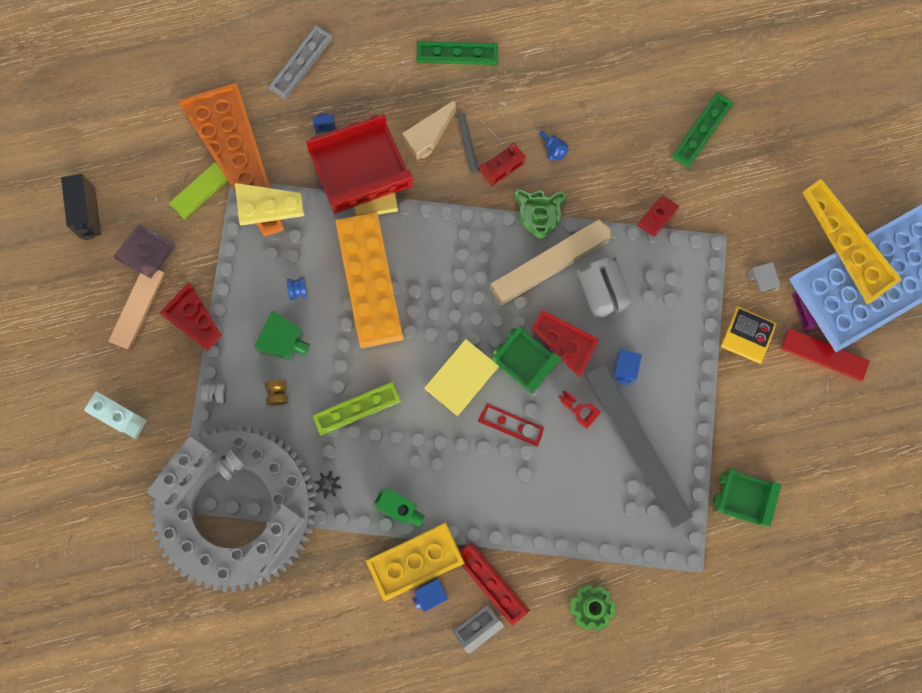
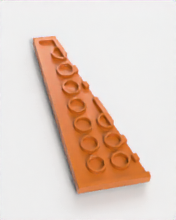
(227, 134)

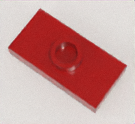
(658, 215)

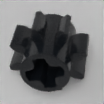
(321, 483)

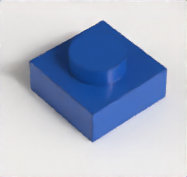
(324, 123)

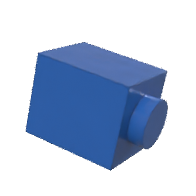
(626, 367)
(429, 596)

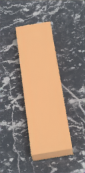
(136, 310)

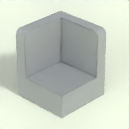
(765, 277)

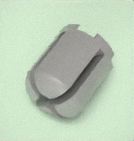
(604, 287)

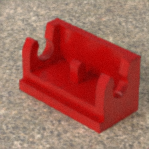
(502, 164)

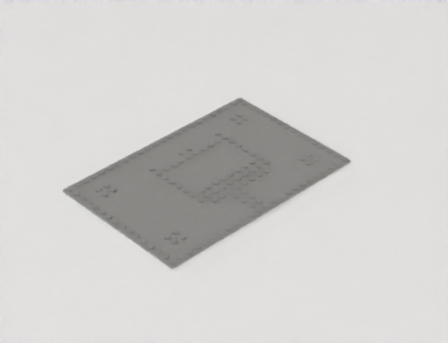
(560, 499)

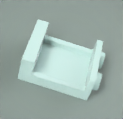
(115, 415)

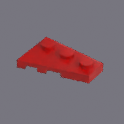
(191, 317)
(565, 340)

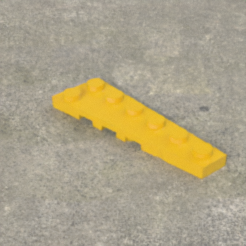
(859, 255)

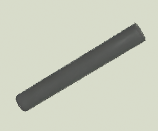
(467, 143)

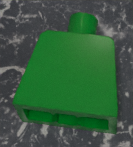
(281, 338)
(389, 502)

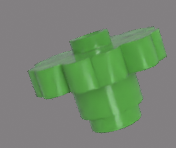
(604, 607)

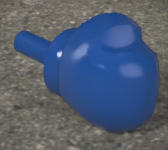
(556, 147)

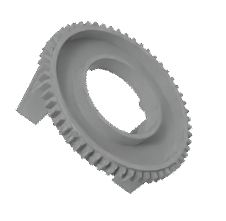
(176, 497)

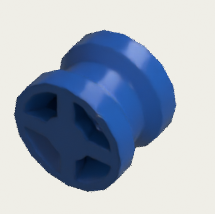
(297, 288)

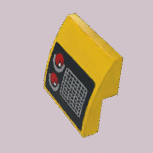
(748, 335)

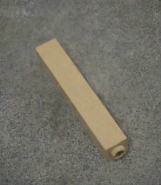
(550, 262)

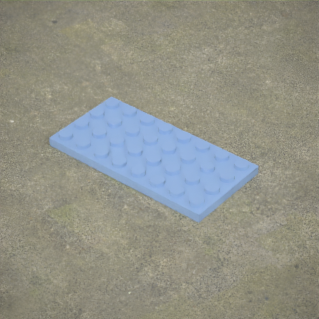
(835, 298)

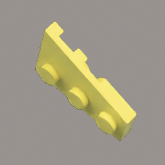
(266, 204)

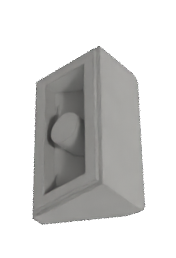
(478, 629)

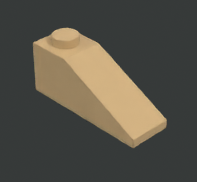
(425, 135)

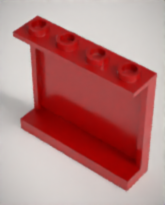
(358, 163)

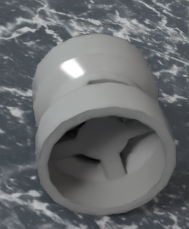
(213, 392)
(227, 466)

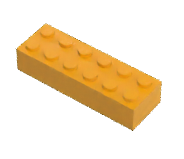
(369, 280)

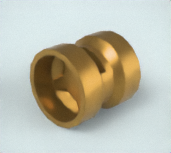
(276, 392)

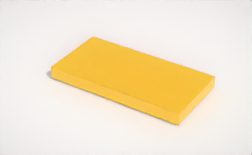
(415, 561)

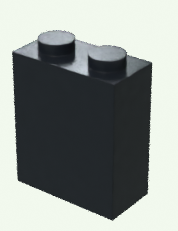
(81, 206)

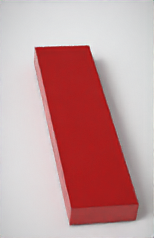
(824, 354)
(493, 584)

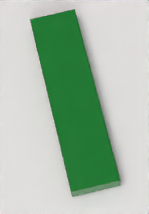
(457, 53)
(702, 130)

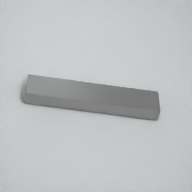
(300, 62)

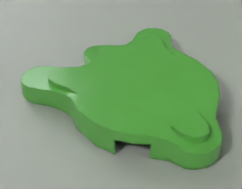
(538, 212)

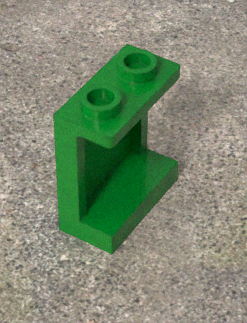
(524, 359)
(747, 498)

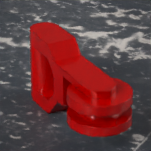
(566, 401)

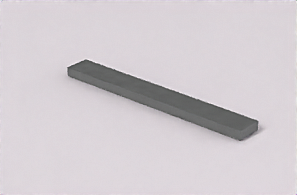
(638, 446)

